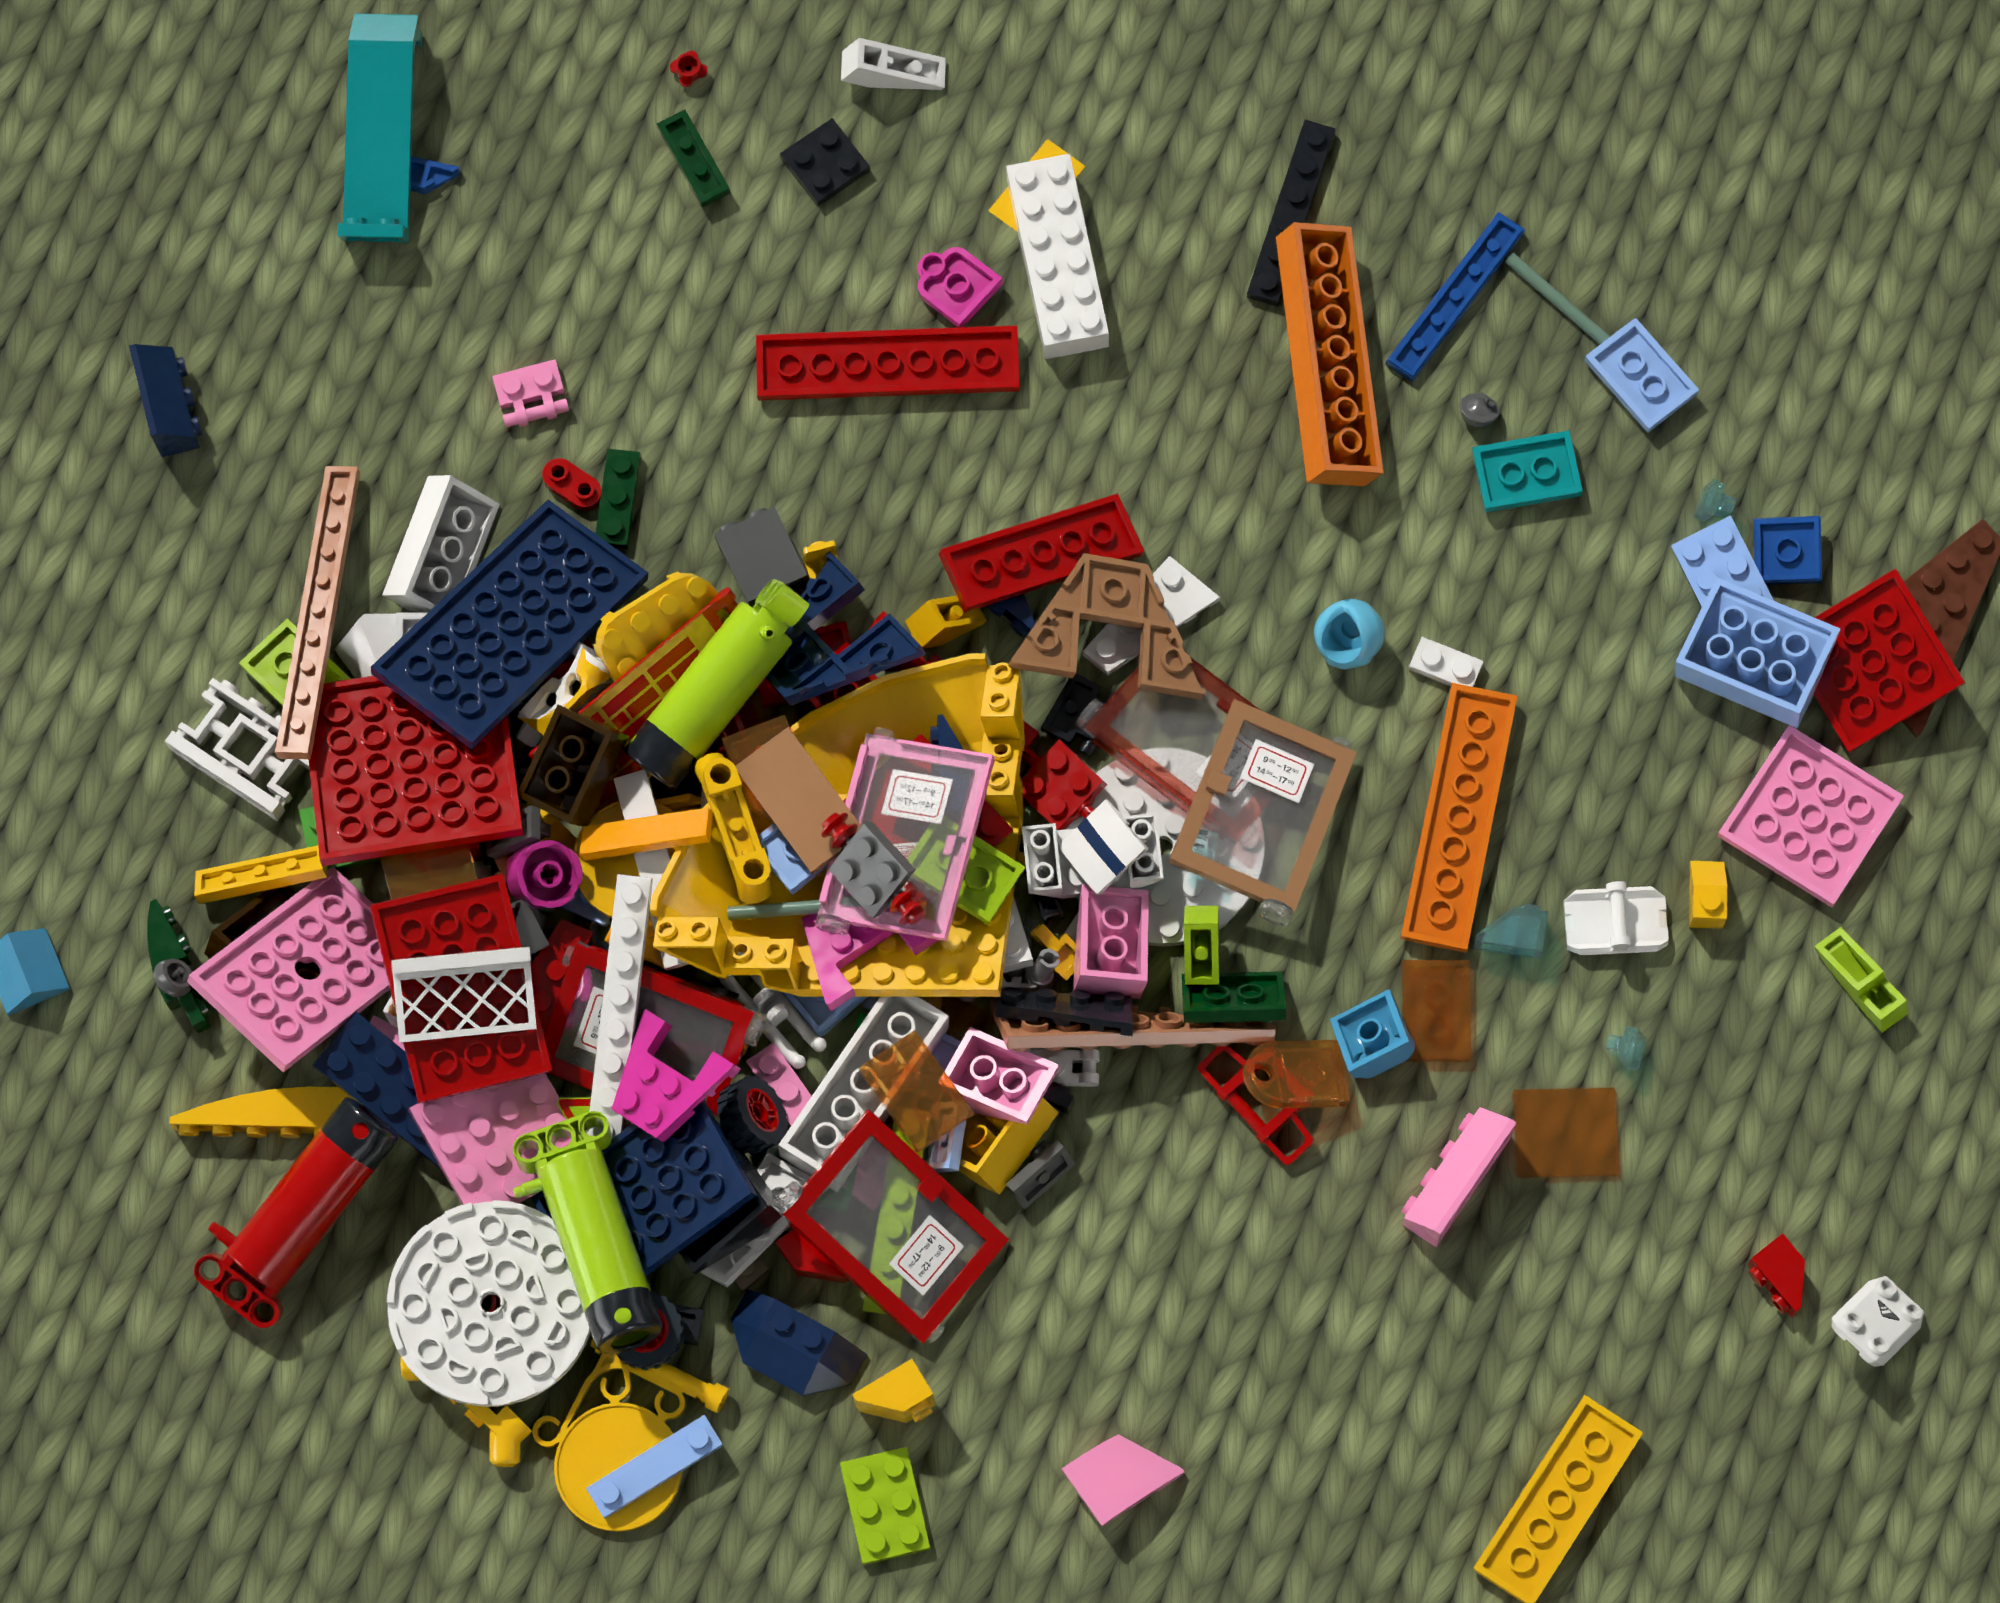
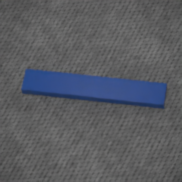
(1455, 297)

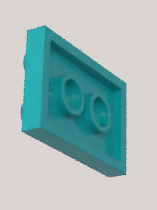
(1527, 471)

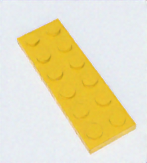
(1557, 1501)

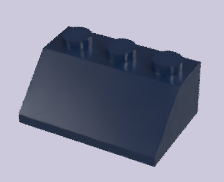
(166, 398)

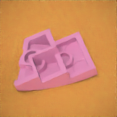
(1118, 1477)

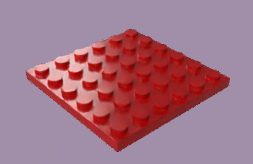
(400, 781)

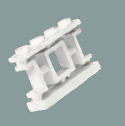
(229, 770)

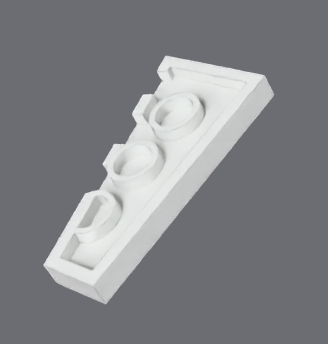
(1183, 599)

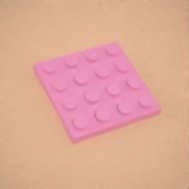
(1810, 816)
(477, 1131)

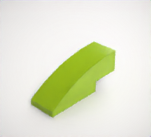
(1862, 979)

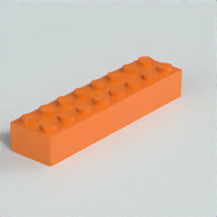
(1329, 354)

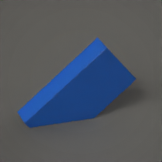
(429, 174)

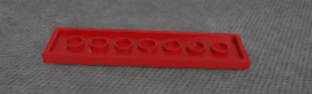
(887, 363)

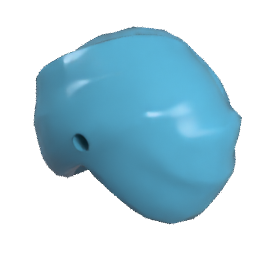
(1349, 634)

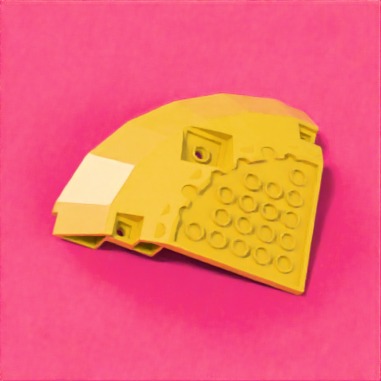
(699, 886)

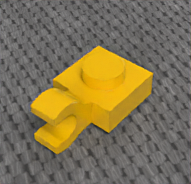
(1063, 946)

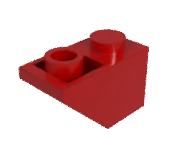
(806, 1259)
(1781, 1272)

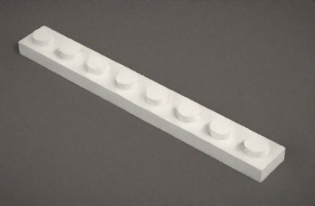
(620, 994)

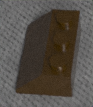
(572, 766)

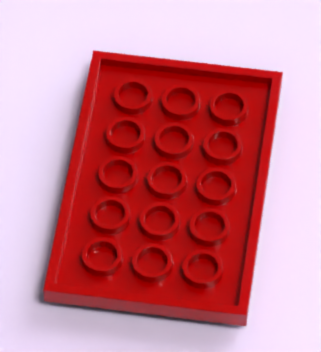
(457, 921)

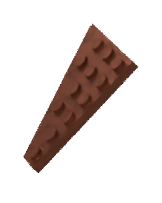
(1950, 591)

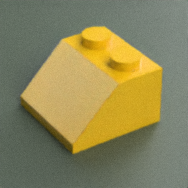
(897, 1395)

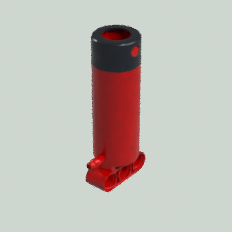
(298, 1211)

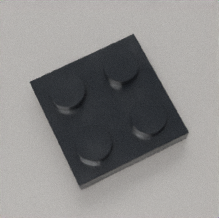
(825, 162)

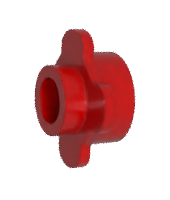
(685, 60)

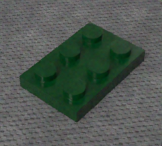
(1236, 998)

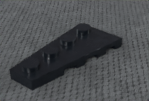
(1067, 1008)

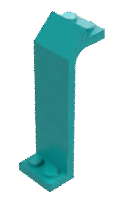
(379, 127)

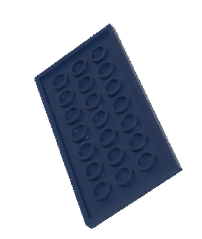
(509, 624)

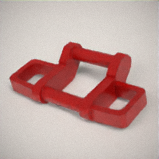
(1263, 1130)

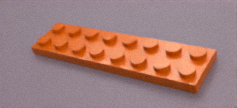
(1459, 817)

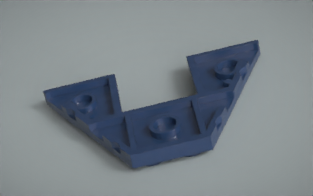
(812, 666)

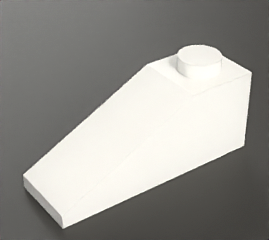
(890, 66)

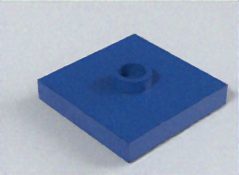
(1788, 549)

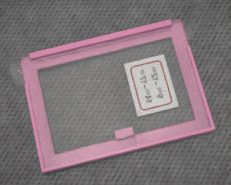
(929, 809)

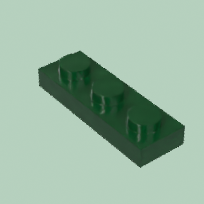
(693, 158)
(618, 497)

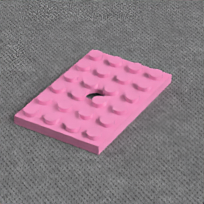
(257, 980)

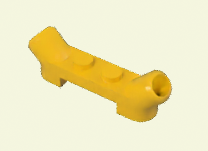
(735, 827)
(505, 1428)

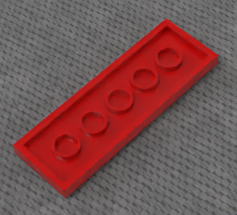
(1038, 552)

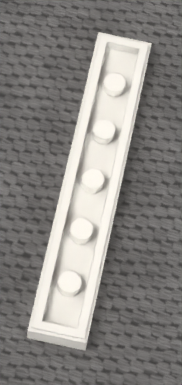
(637, 802)

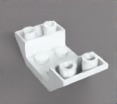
(1054, 876)

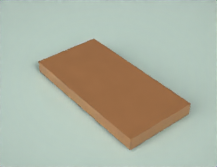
(795, 796)

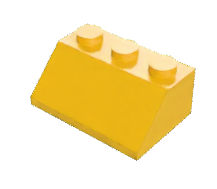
(998, 1147)

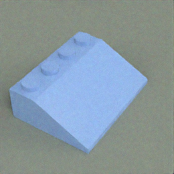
(1756, 652)

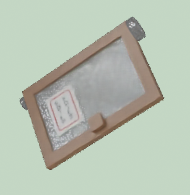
(1263, 809)

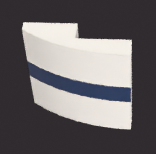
(1102, 847)

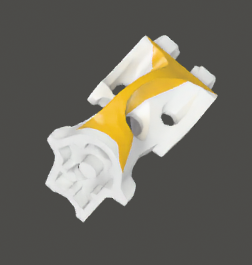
(586, 669)

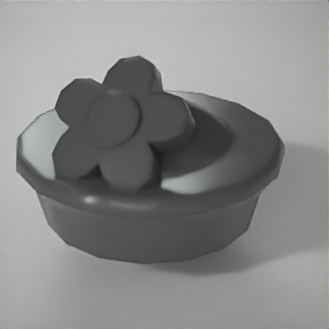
(1478, 409)
(172, 977)

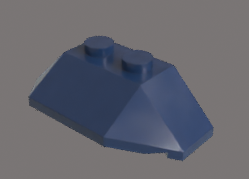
(793, 1346)

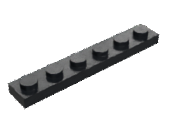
(1291, 206)

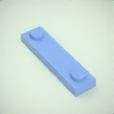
(654, 1467)

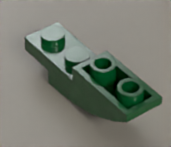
(165, 945)

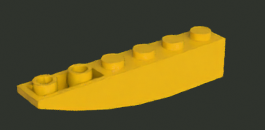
(263, 1112)

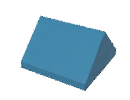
(29, 970)

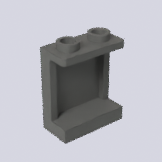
(760, 552)

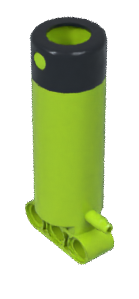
(716, 685)
(591, 1230)

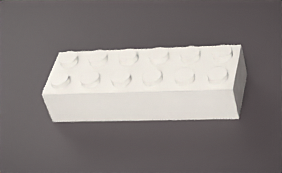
(1057, 256)
(844, 1091)

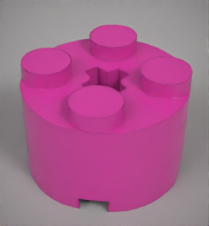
(553, 890)

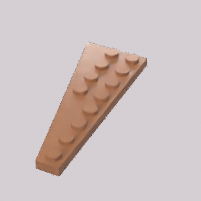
(1148, 1029)

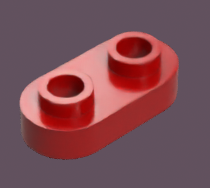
(571, 483)

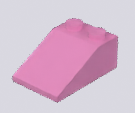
(1112, 941)
(999, 1079)

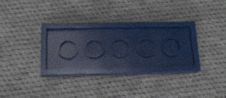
(377, 1076)

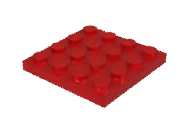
(1882, 662)

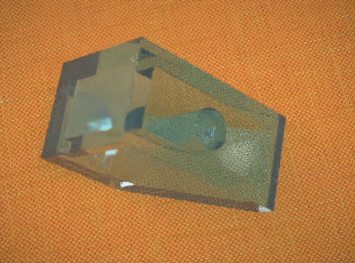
(1515, 933)

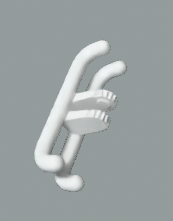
(777, 1009)

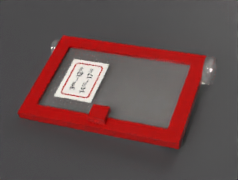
(698, 1018)
(892, 1227)

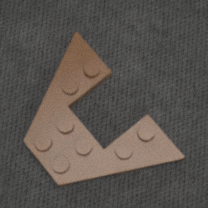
(1117, 595)

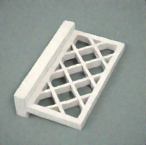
(468, 964)

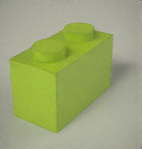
(1201, 945)

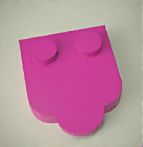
(956, 284)

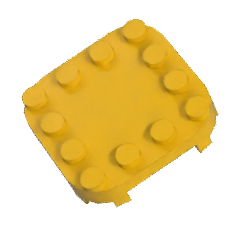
(651, 619)

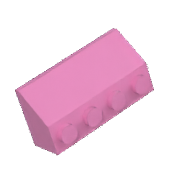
(1458, 1175)

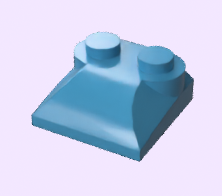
(1373, 1036)

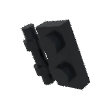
(1067, 709)

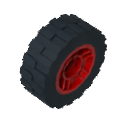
(752, 1115)
(665, 1344)

